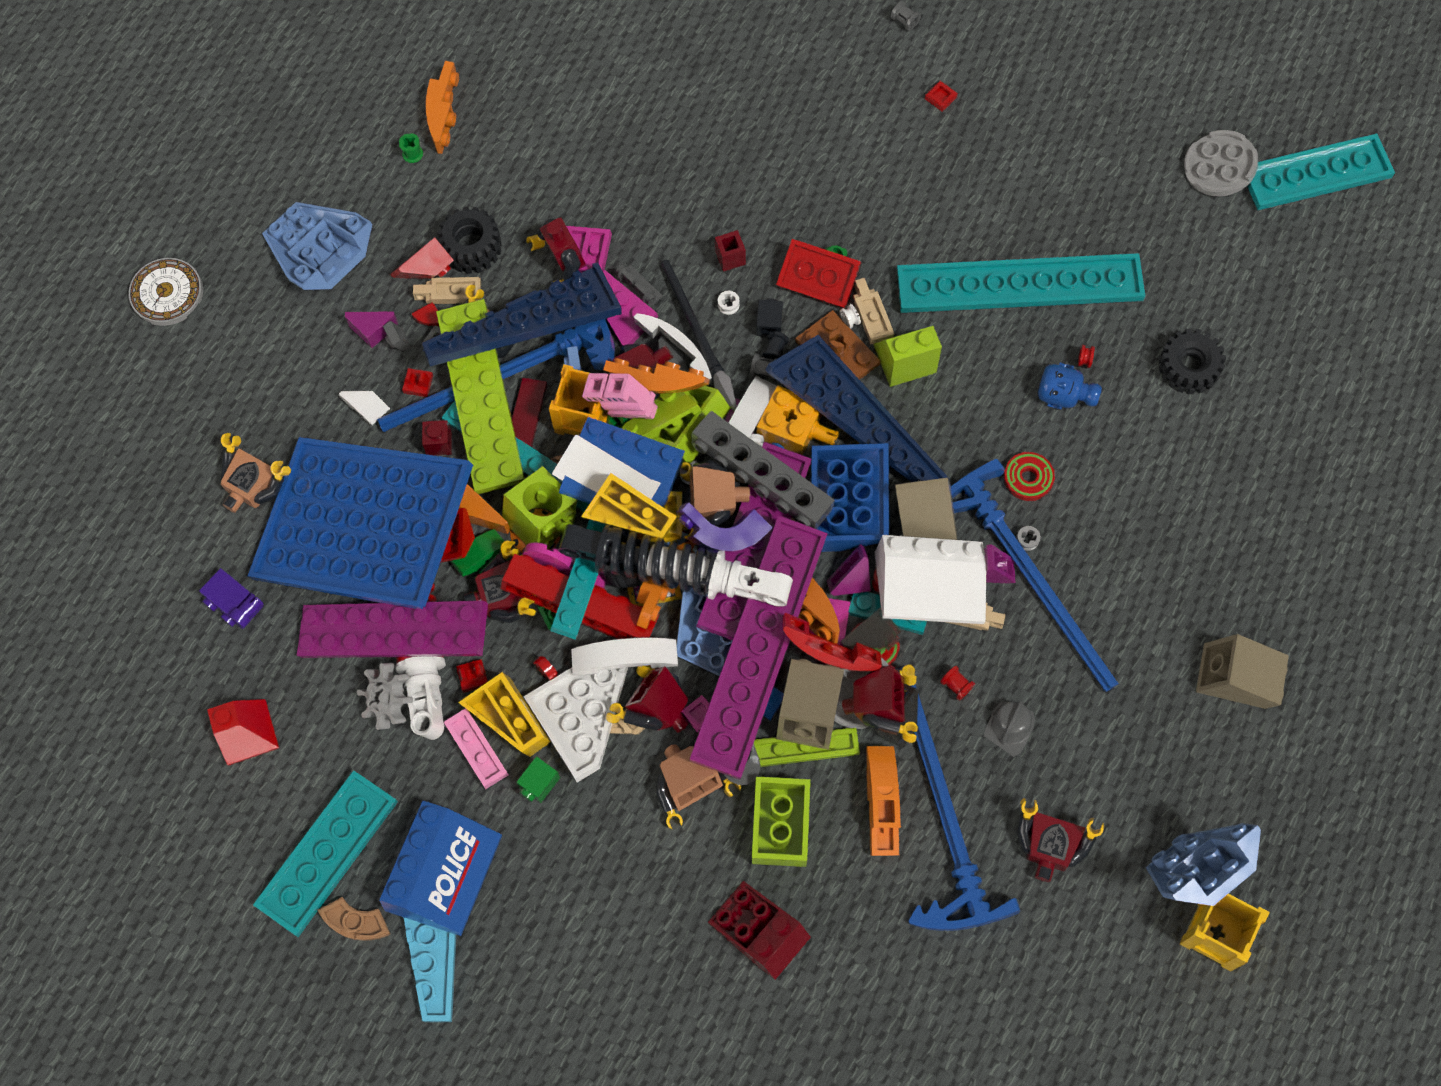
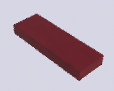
(528, 409)

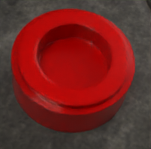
(545, 668)

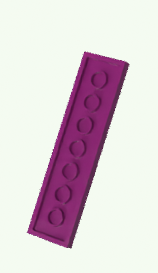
(723, 612)
(393, 630)

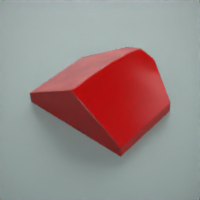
(460, 537)

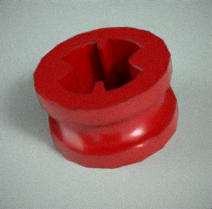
(1086, 356)

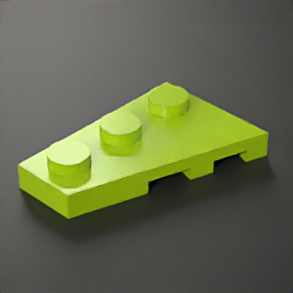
(670, 410)

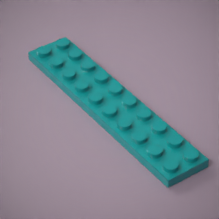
(1020, 283)

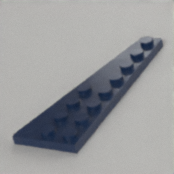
(562, 306)
(835, 391)

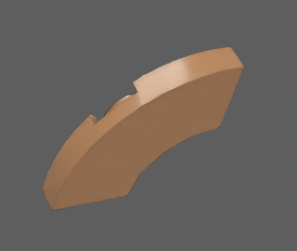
(354, 923)

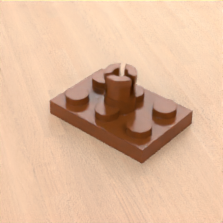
(843, 343)

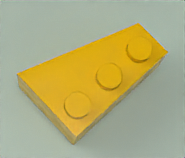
(629, 509)
(507, 713)

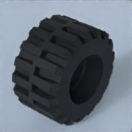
(467, 223)

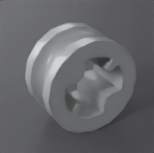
(1032, 544)

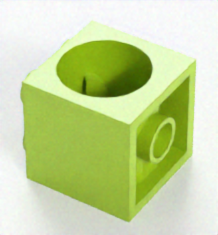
(538, 491)

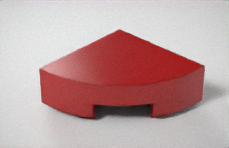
(427, 315)

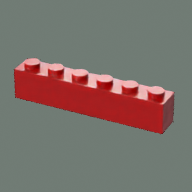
(546, 586)

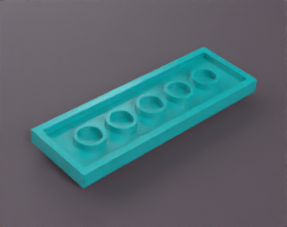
(1320, 171)
(325, 853)

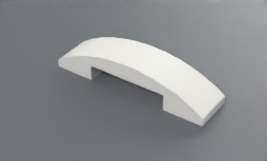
(653, 326)
(751, 407)
(624, 653)

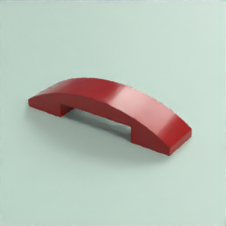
(859, 659)

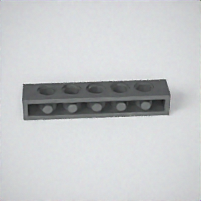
(757, 458)

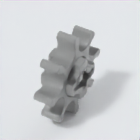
(385, 696)

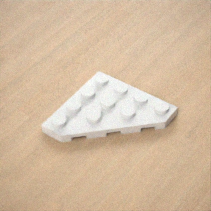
(575, 715)

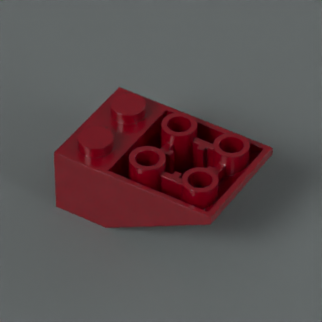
(760, 929)

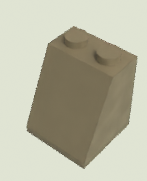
(927, 509)
(1243, 672)
(809, 703)

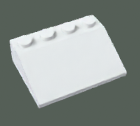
(931, 579)

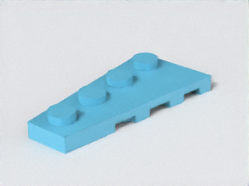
(434, 969)

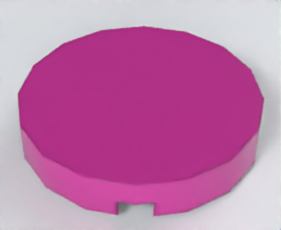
(541, 555)

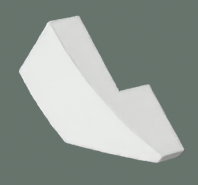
(366, 404)

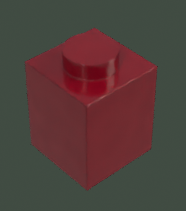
(730, 250)
(437, 437)

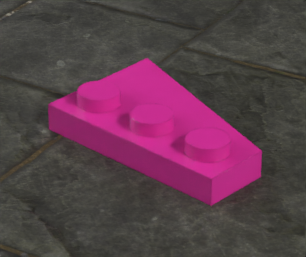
(624, 324)

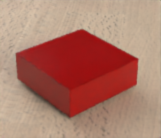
(941, 96)

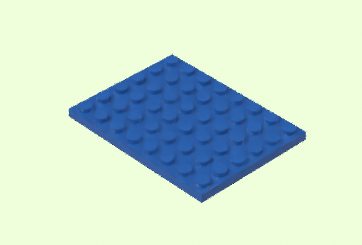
(361, 522)

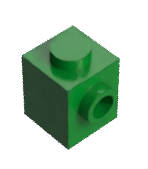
(537, 780)

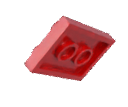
(818, 273)

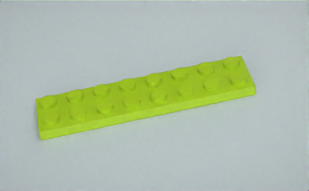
(482, 408)

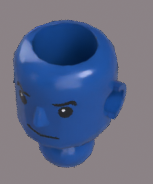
(1064, 386)

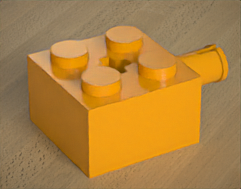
(802, 426)

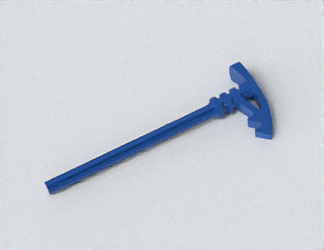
(582, 336)
(994, 520)
(964, 870)

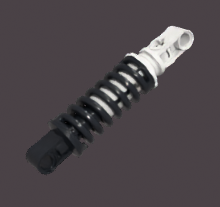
(675, 567)

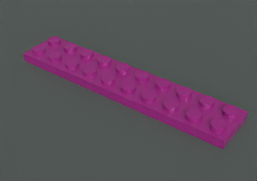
(756, 654)

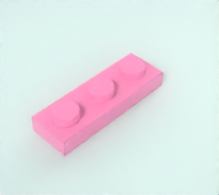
(476, 748)

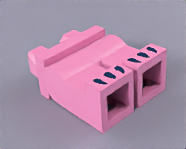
(620, 395)

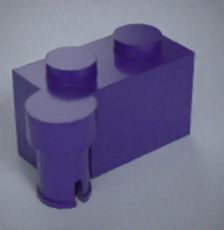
(231, 599)

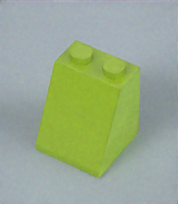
(909, 355)

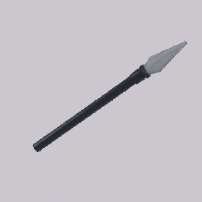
(721, 380)

